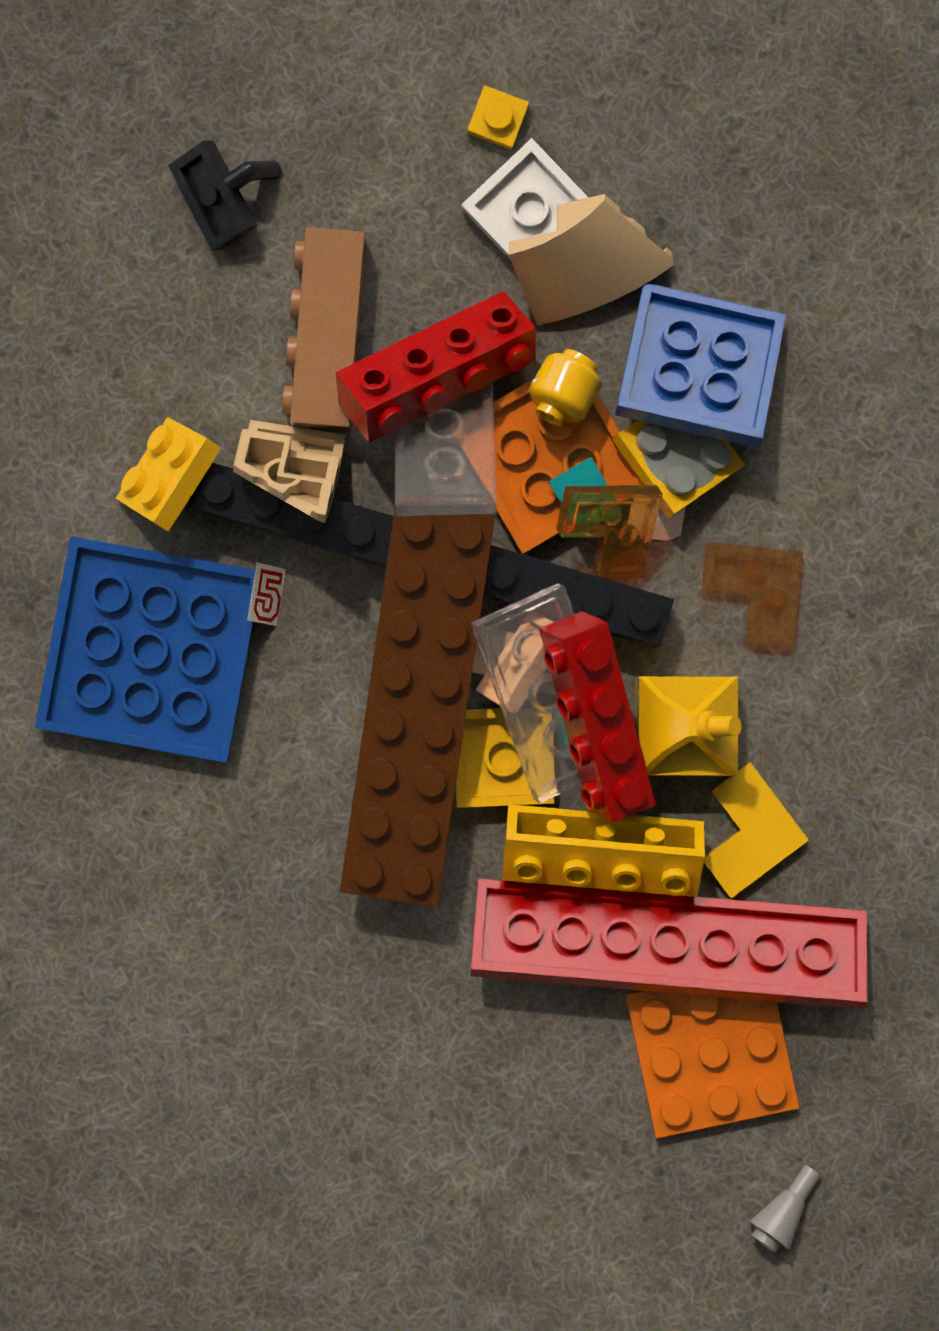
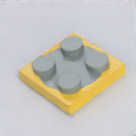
(676, 461)

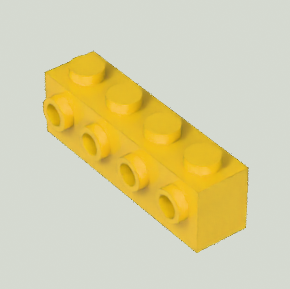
(591, 852)

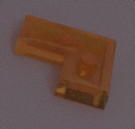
(621, 519)
(768, 579)

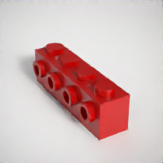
(436, 366)
(597, 716)

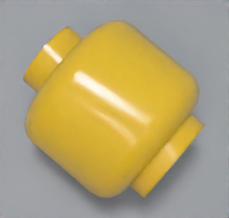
(565, 387)

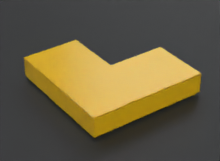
(764, 833)

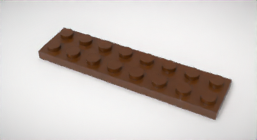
(416, 707)

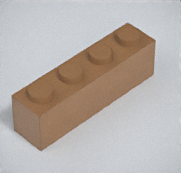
(327, 325)

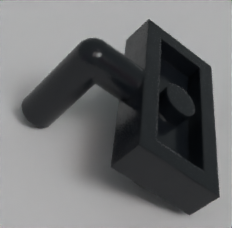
(215, 192)

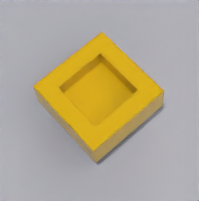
(498, 117)

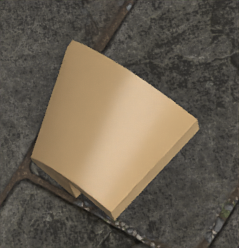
(586, 261)
(292, 464)

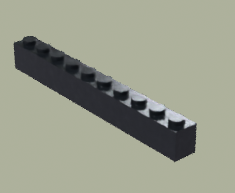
(367, 537)

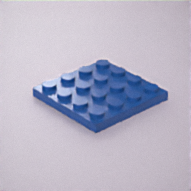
(148, 650)

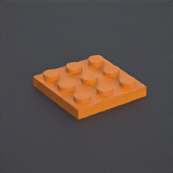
(534, 452)
(709, 1060)

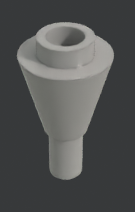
(779, 1220)

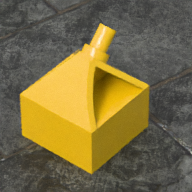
(688, 724)

